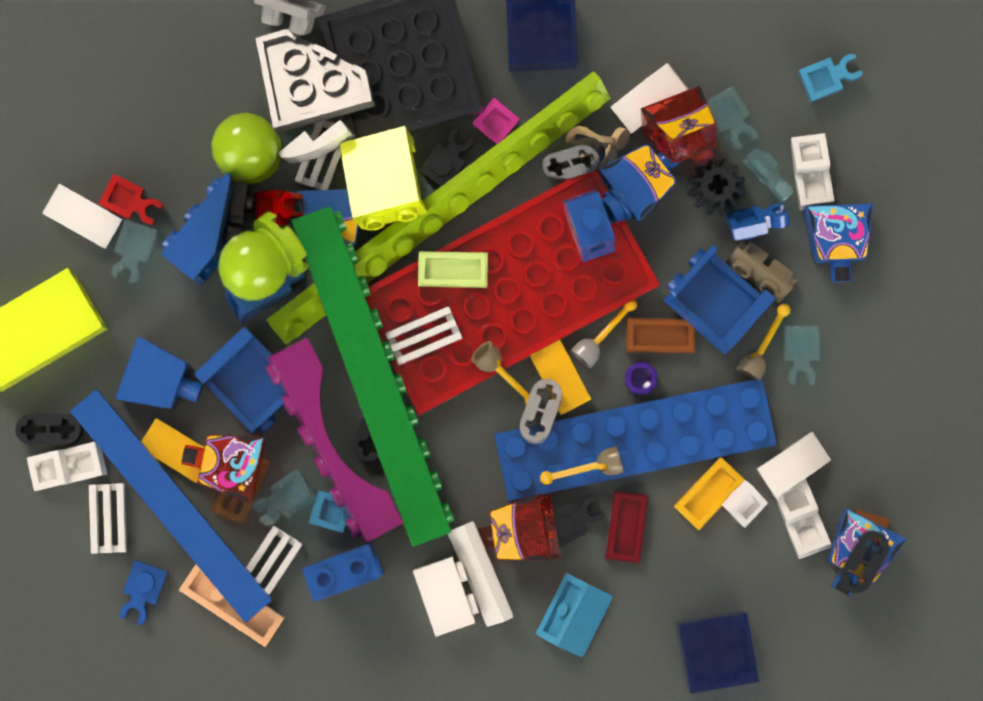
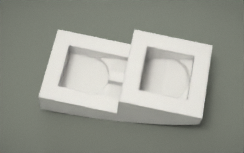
(655, 88)
(307, 148)
(811, 170)
(82, 216)
(793, 464)
(66, 466)
(802, 520)

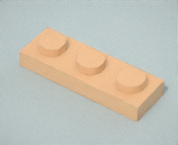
(260, 627)

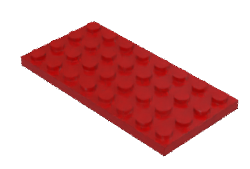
(531, 296)

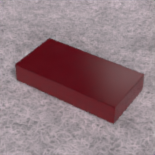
(626, 527)

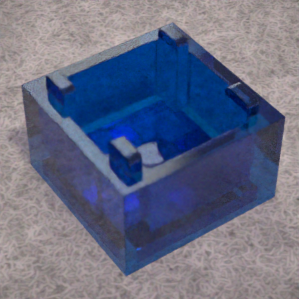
(541, 35)
(717, 651)

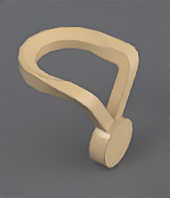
(617, 141)

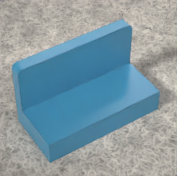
(574, 615)

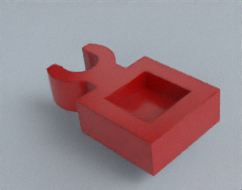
(126, 199)
(279, 203)

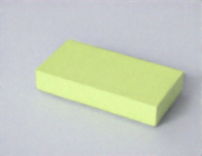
(452, 269)

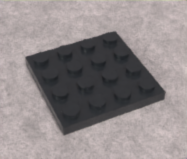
(413, 63)

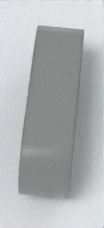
(532, 409)

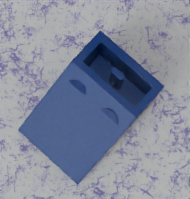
(203, 237)

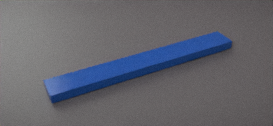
(171, 505)

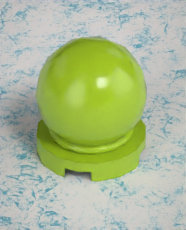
(247, 148)
(258, 261)

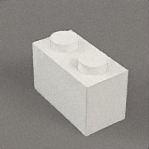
(445, 595)

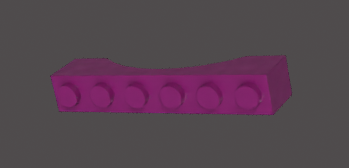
(300, 376)

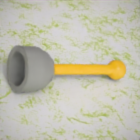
(588, 350)

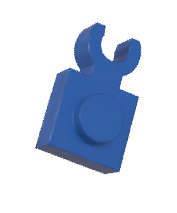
(752, 221)
(144, 586)

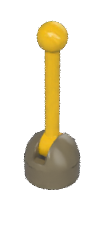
(488, 359)
(753, 364)
(607, 462)

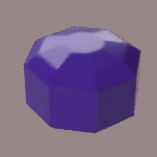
(641, 378)

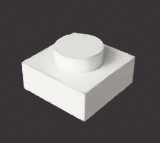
(744, 503)

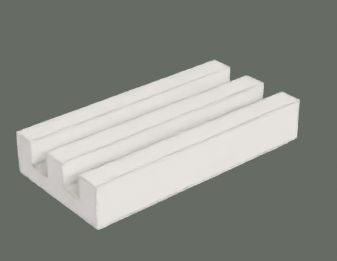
(312, 182)
(396, 347)
(94, 518)
(286, 538)

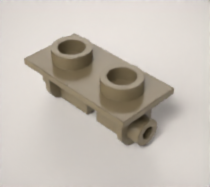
(748, 263)

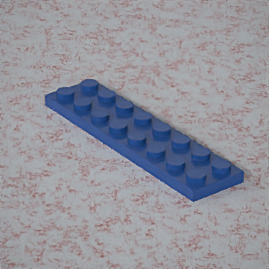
(646, 434)

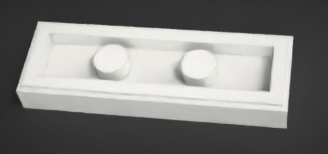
(480, 574)

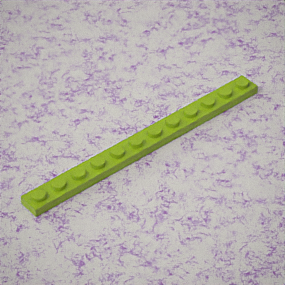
(453, 198)

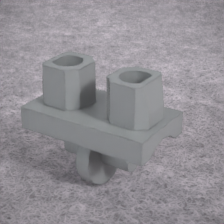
(301, 11)

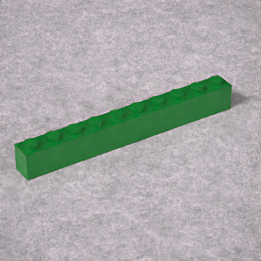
(372, 376)

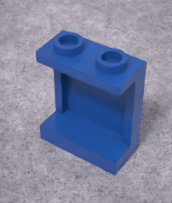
(716, 300)
(241, 382)
(343, 571)

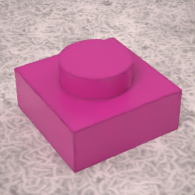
(496, 121)

